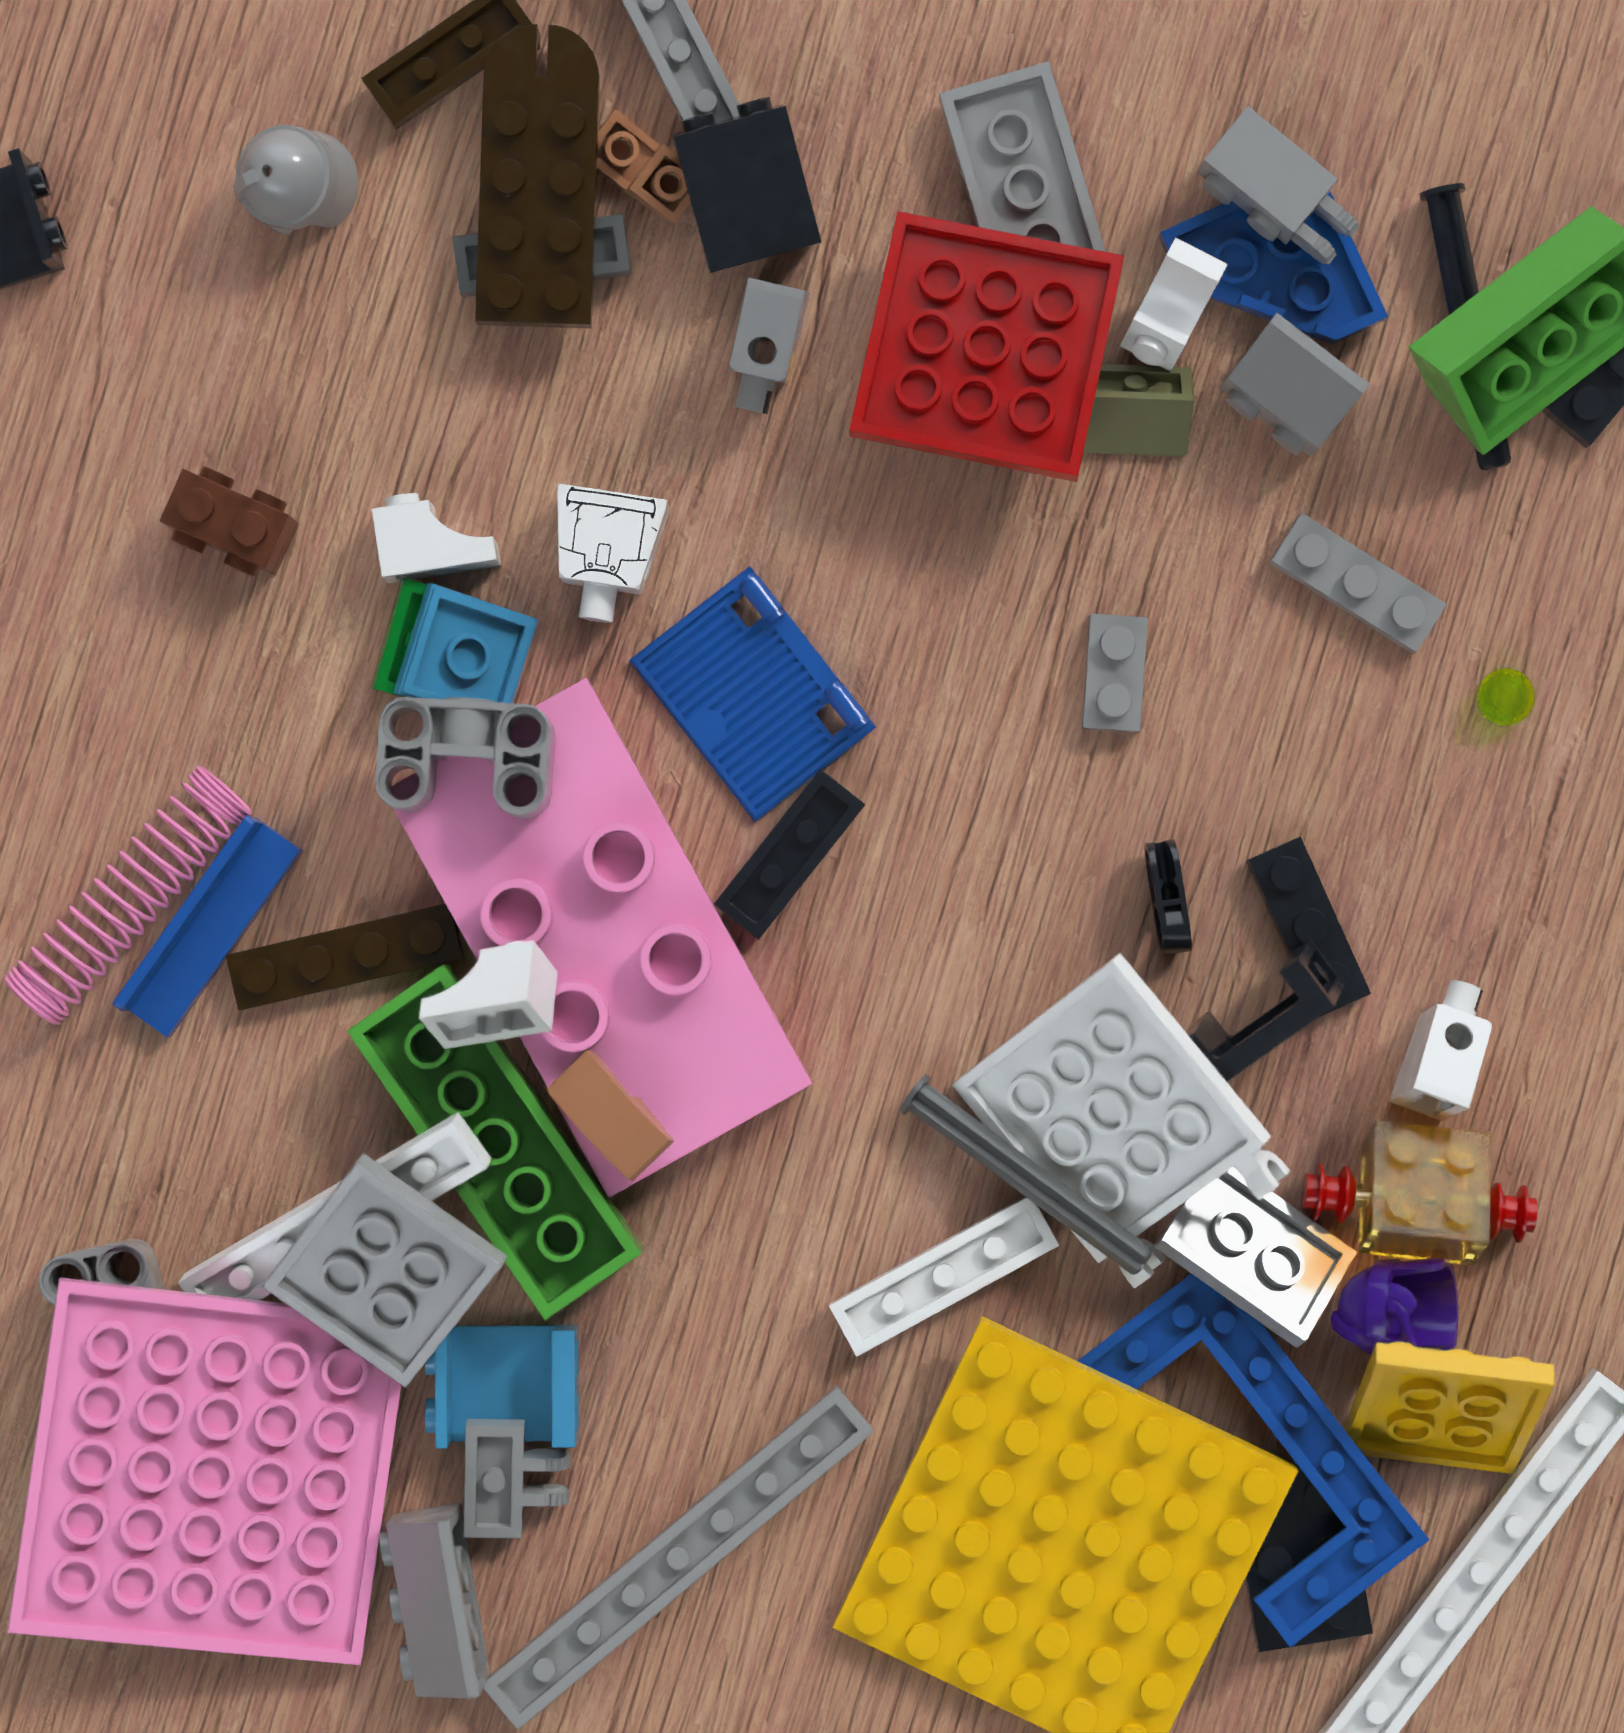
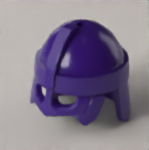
(1400, 1304)

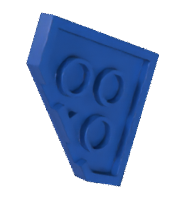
(1283, 278)

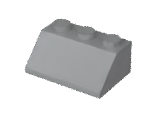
(436, 1602)

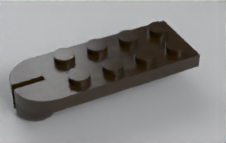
(538, 182)

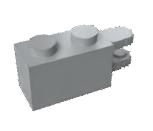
(1274, 185)

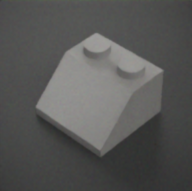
(1293, 387)

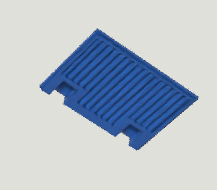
(751, 694)

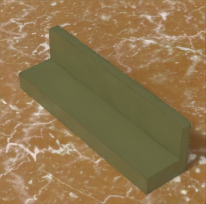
(1141, 411)

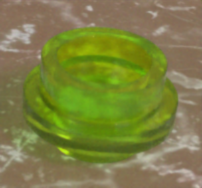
(1505, 697)

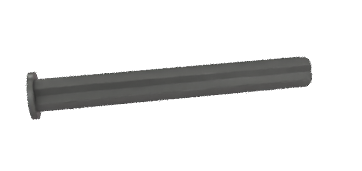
(1026, 1176)

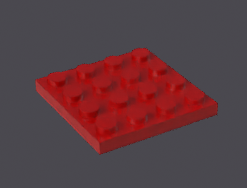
(986, 346)

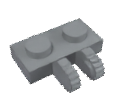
(495, 1478)

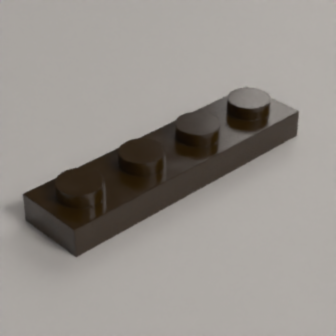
(344, 956)

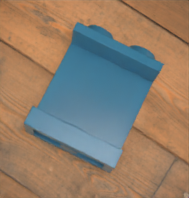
(506, 1375)

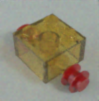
(1423, 1194)

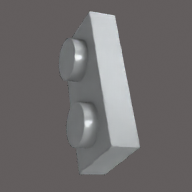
(1114, 673)

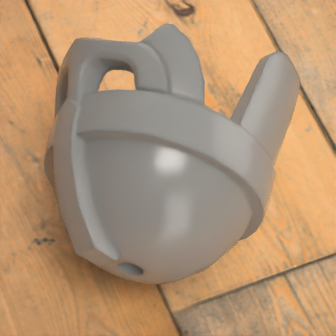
(309, 180)

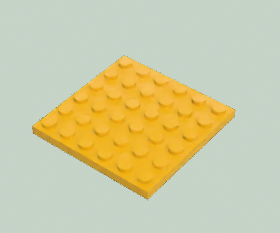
(1063, 1542)

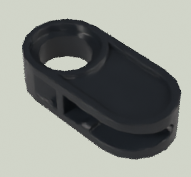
(1168, 897)

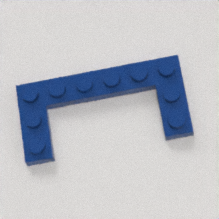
(1376, 1524)

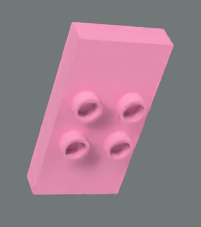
(621, 919)

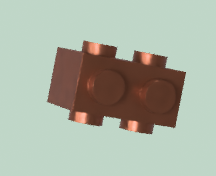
(247, 529)

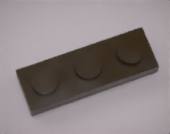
(441, 58)

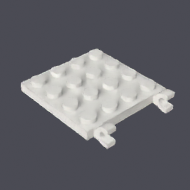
(1119, 1106)

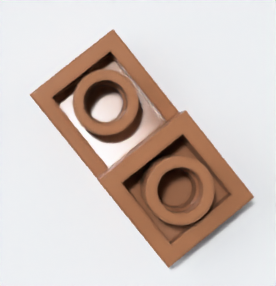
(642, 167)
(609, 1115)

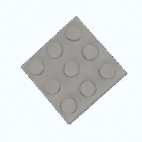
(384, 1270)

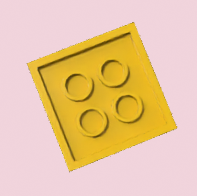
(1448, 1407)

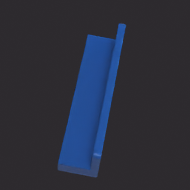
(208, 925)

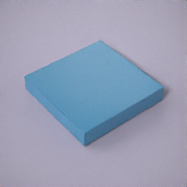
(464, 648)

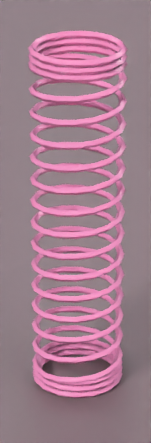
(49, 1002)

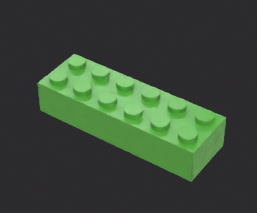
(538, 1191)

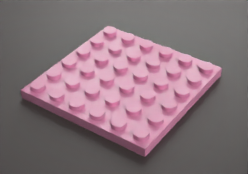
(203, 1478)

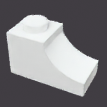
(1173, 305)
(419, 546)
(499, 999)

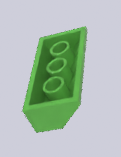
(1529, 332)

